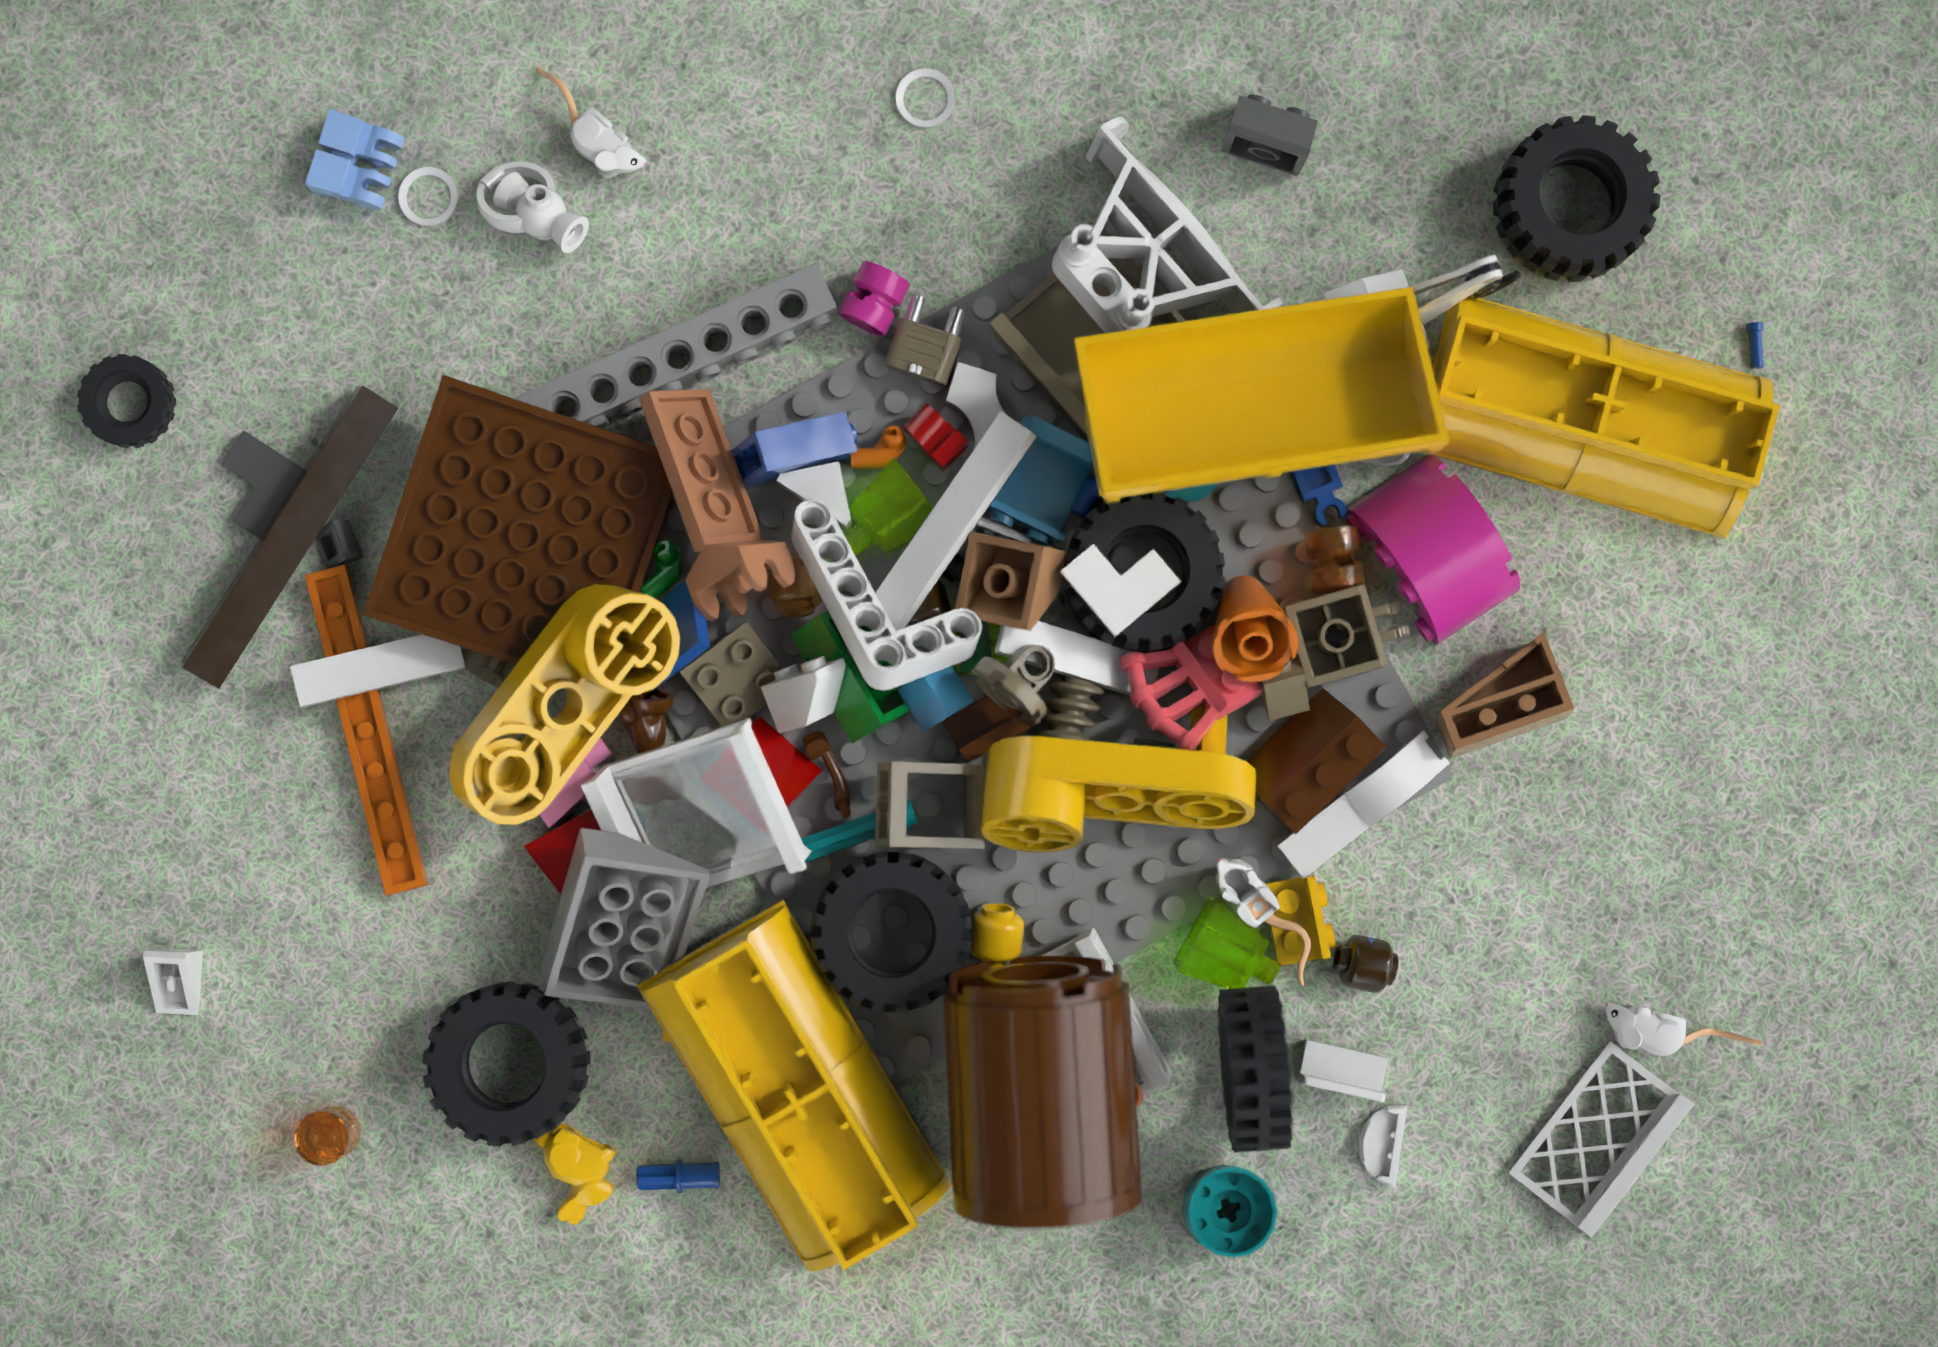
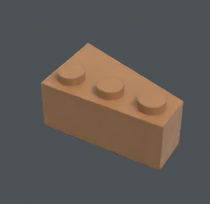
(1508, 702)

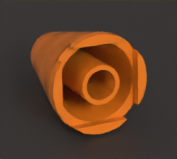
(1252, 632)

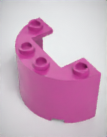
(1438, 547)

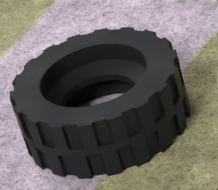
(100, 382)

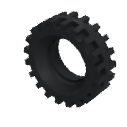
(1255, 1069)

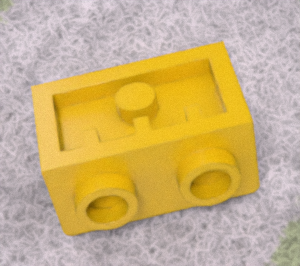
(1301, 903)

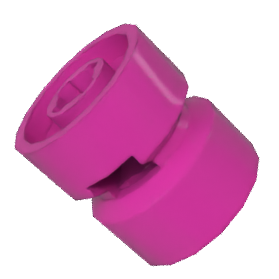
(874, 298)

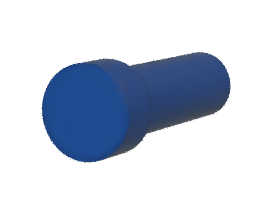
(1755, 344)

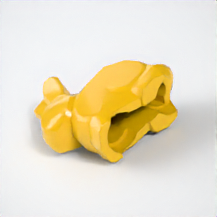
(578, 1163)

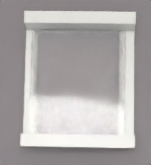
(703, 803)

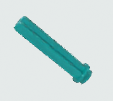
(848, 834)

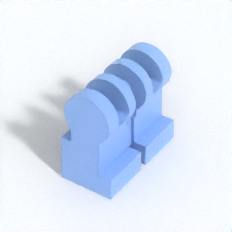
(345, 143)

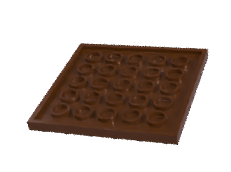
(513, 520)

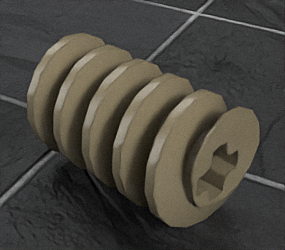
(1070, 709)

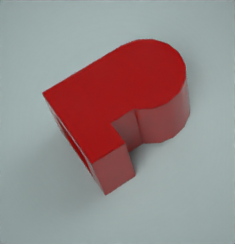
(936, 437)

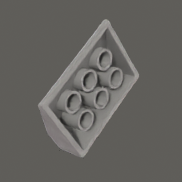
(619, 919)

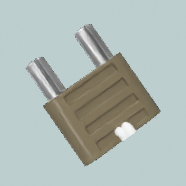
(924, 349)

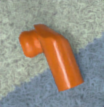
(889, 446)

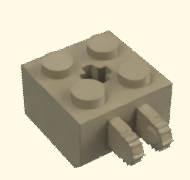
(1347, 613)

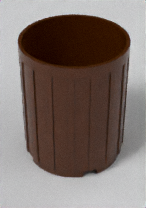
(1041, 1093)

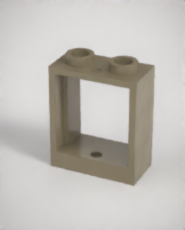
(892, 804)

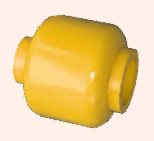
(997, 934)

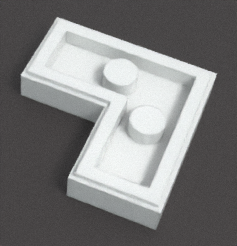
(1119, 598)

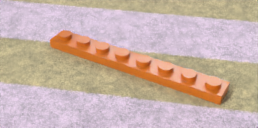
(369, 738)

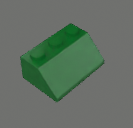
(858, 705)

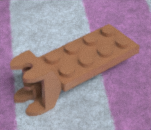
(712, 503)

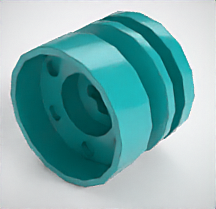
(1251, 1221)

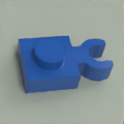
(1319, 485)

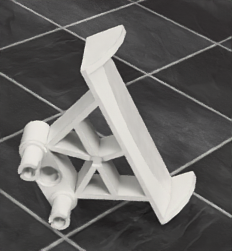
(1084, 254)

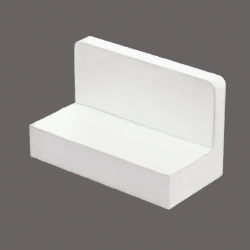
(1342, 1070)

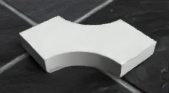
(975, 397)

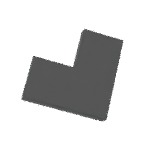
(268, 472)

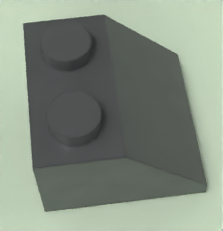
(1270, 134)

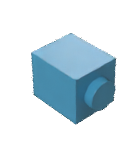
(935, 697)

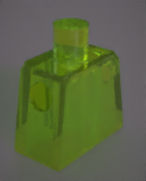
(888, 512)
(1225, 949)

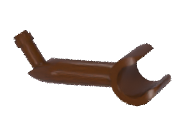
(818, 746)

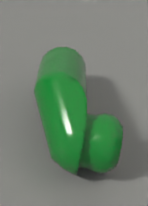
(667, 569)

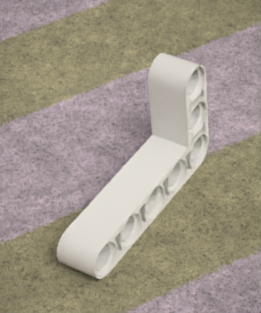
(866, 610)

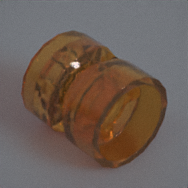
(1334, 544)
(327, 1135)

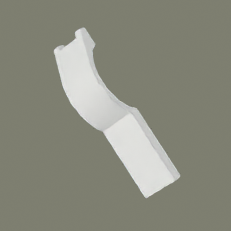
(1362, 806)

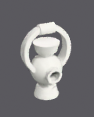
(537, 207)

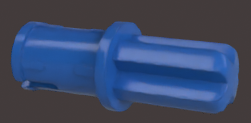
(678, 1176)

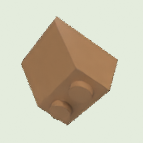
(1009, 580)

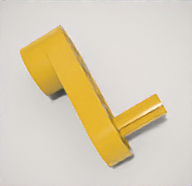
(598, 676)
(1048, 785)

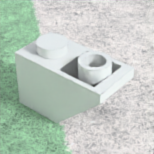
(804, 694)

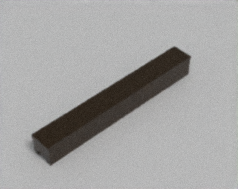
(288, 536)

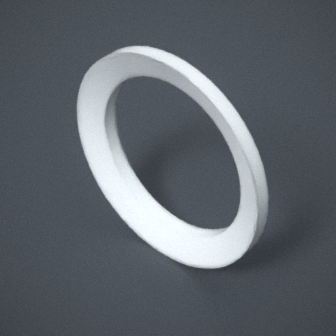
(931, 73)
(410, 178)

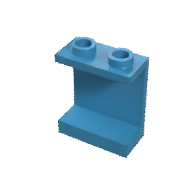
(1043, 483)

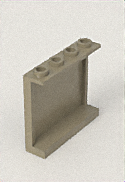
(1042, 335)

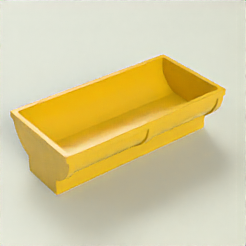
(1259, 393)
(1601, 415)
(797, 1090)

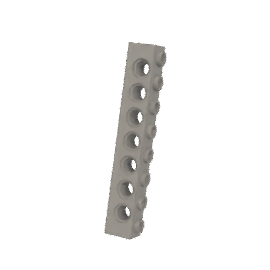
(692, 336)

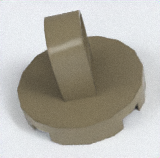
(1013, 686)

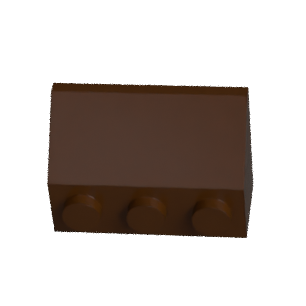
(1312, 760)

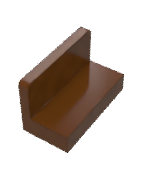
(981, 726)

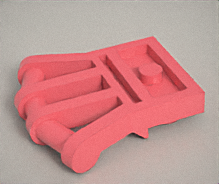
(1197, 666)

